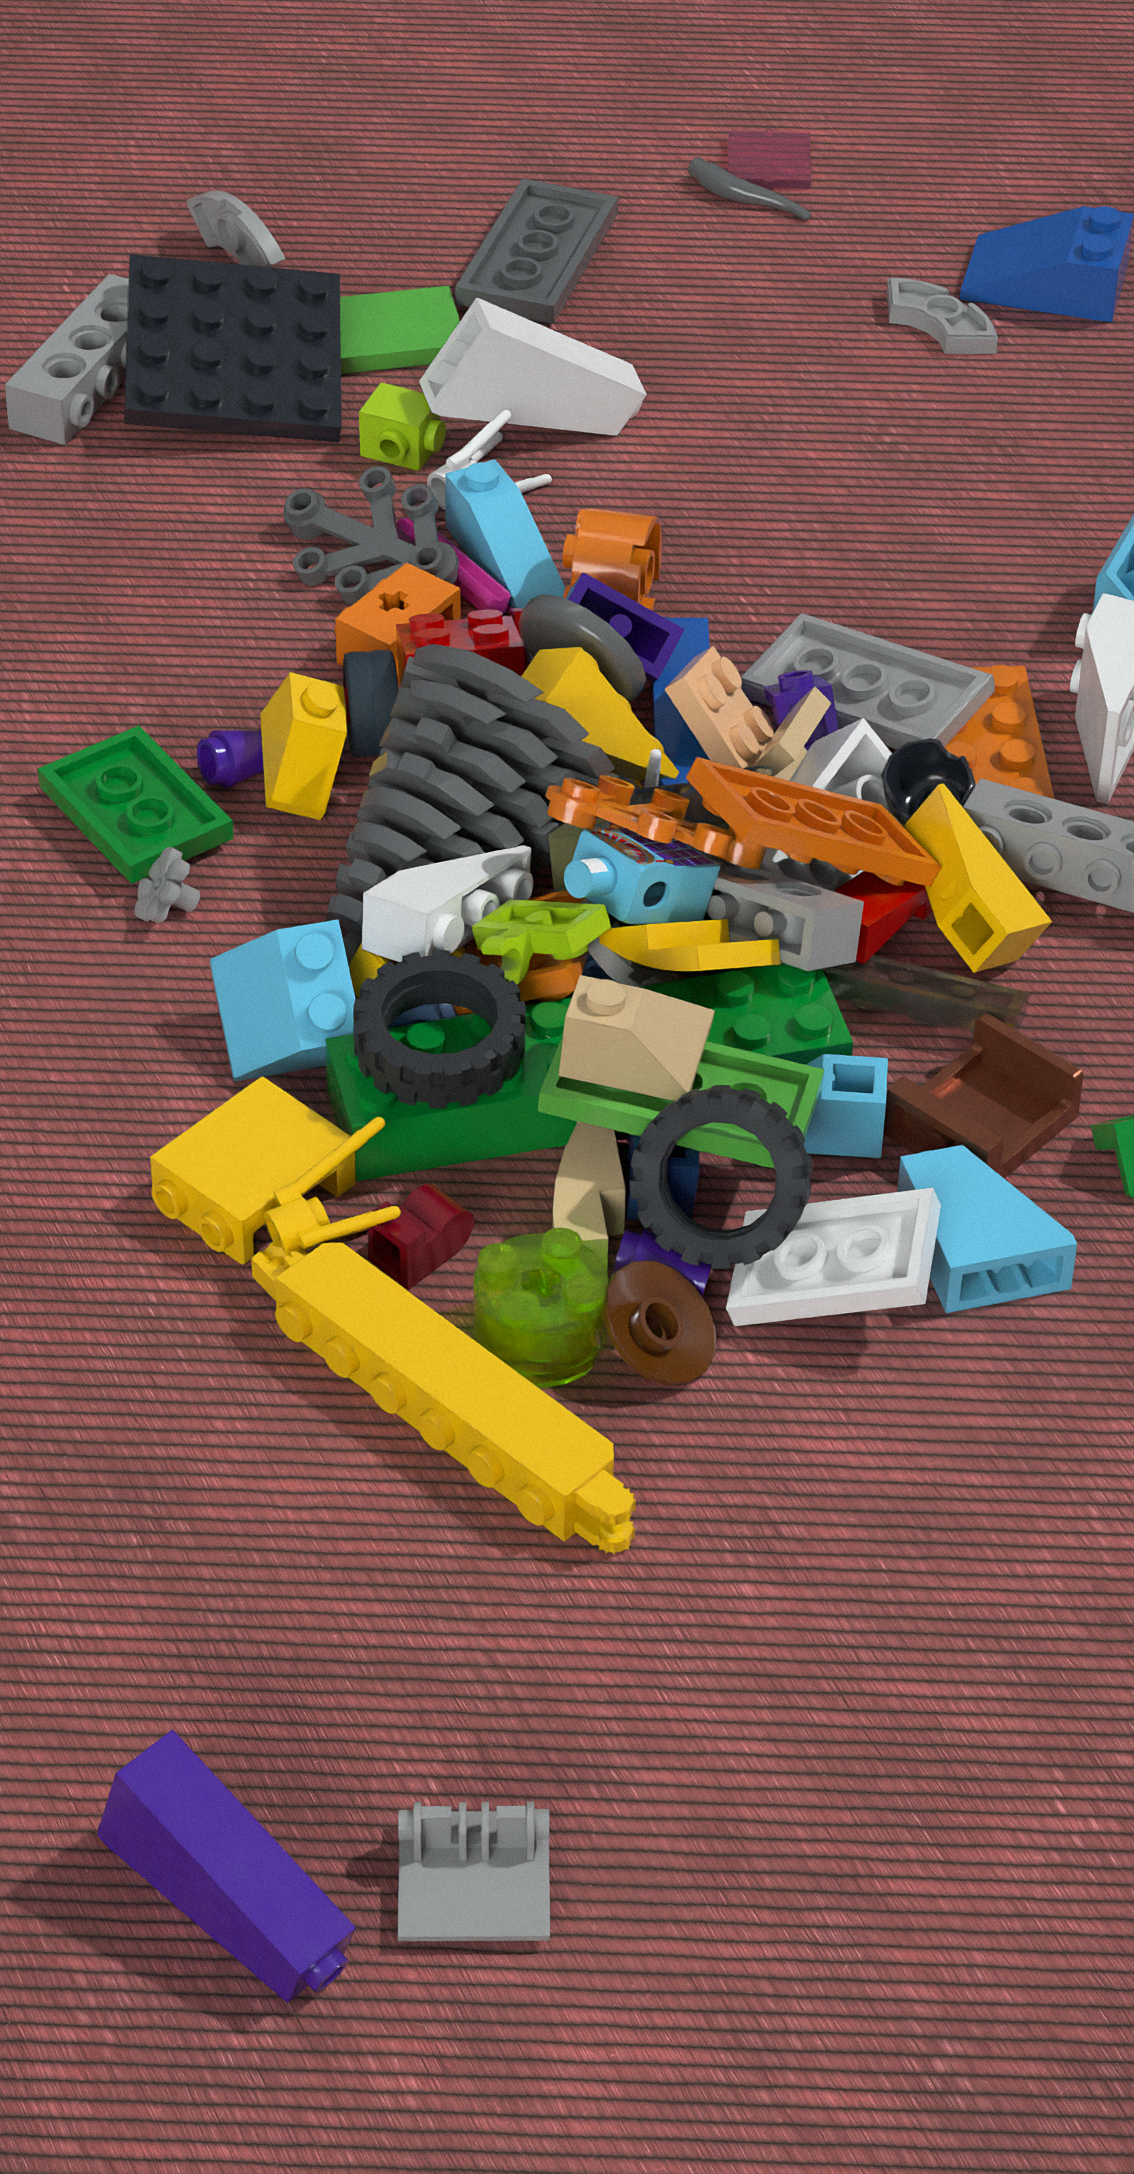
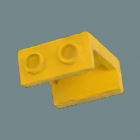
(231, 1161)

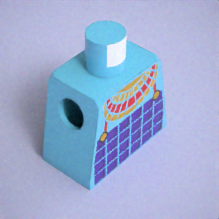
(628, 871)

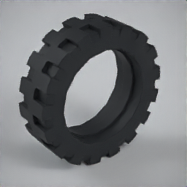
(439, 1076)
(689, 1237)

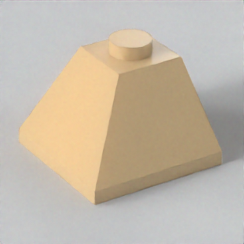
(633, 1039)

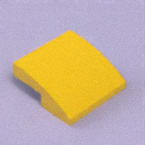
(689, 946)

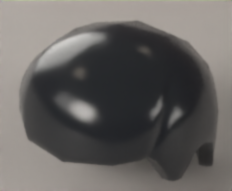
(917, 770)

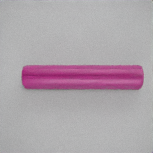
(472, 580)

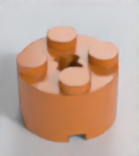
(616, 550)

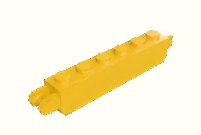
(450, 1391)

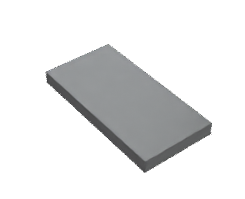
(891, 686)

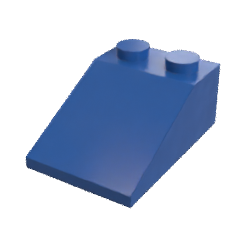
(1054, 264)

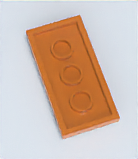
(1004, 735)
(812, 823)

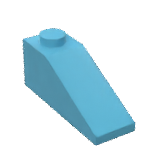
(499, 532)

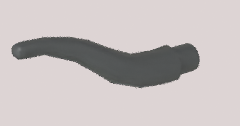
(737, 189)

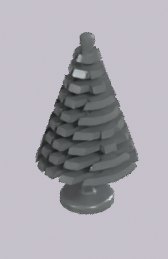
(475, 757)

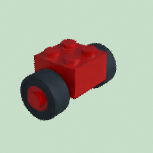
(372, 678)

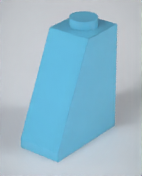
(989, 1235)

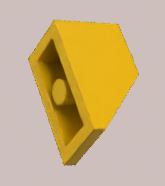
(302, 744)

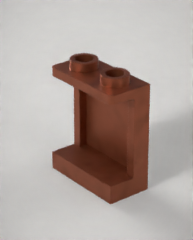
(994, 1099)

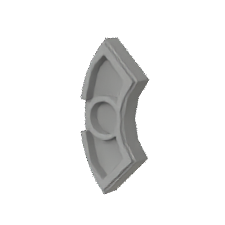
(235, 227)
(944, 317)

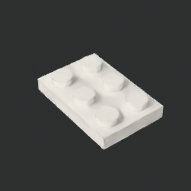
(842, 1260)

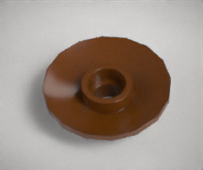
(659, 1323)

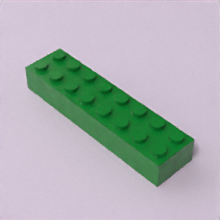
(756, 1009)

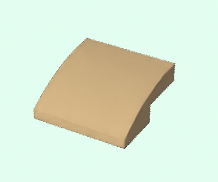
(787, 744)

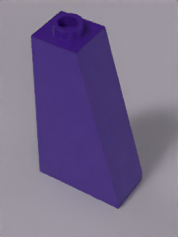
(223, 1869)

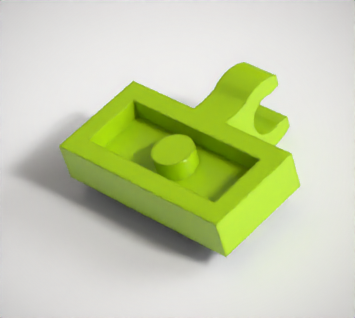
(542, 927)

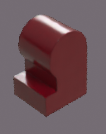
(426, 1232)

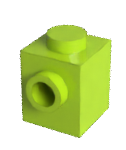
(399, 427)

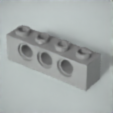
(73, 368)
(1058, 843)
(811, 922)

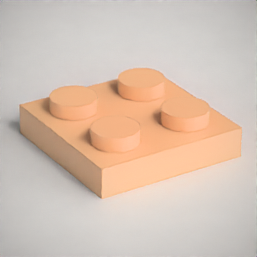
(719, 711)

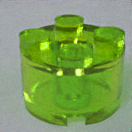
(541, 1305)

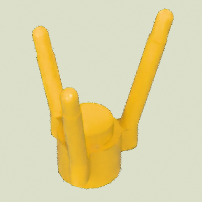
(304, 1222)

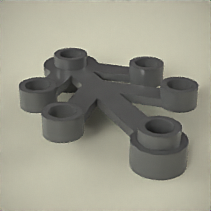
(310, 517)

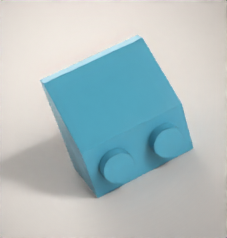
(283, 999)

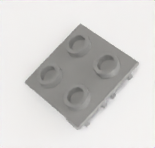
(474, 1874)

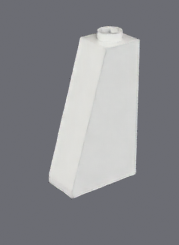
(534, 372)

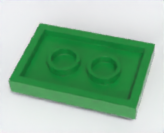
(134, 802)

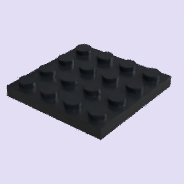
(233, 349)

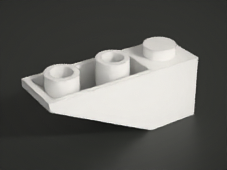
(440, 902)

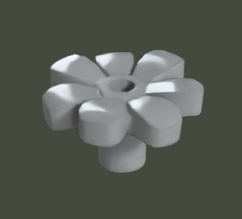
(165, 888)

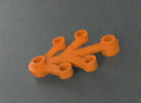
(659, 820)

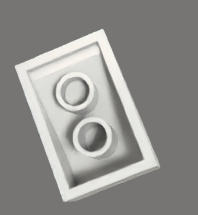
(1106, 691)

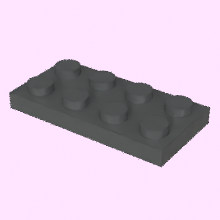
(538, 249)

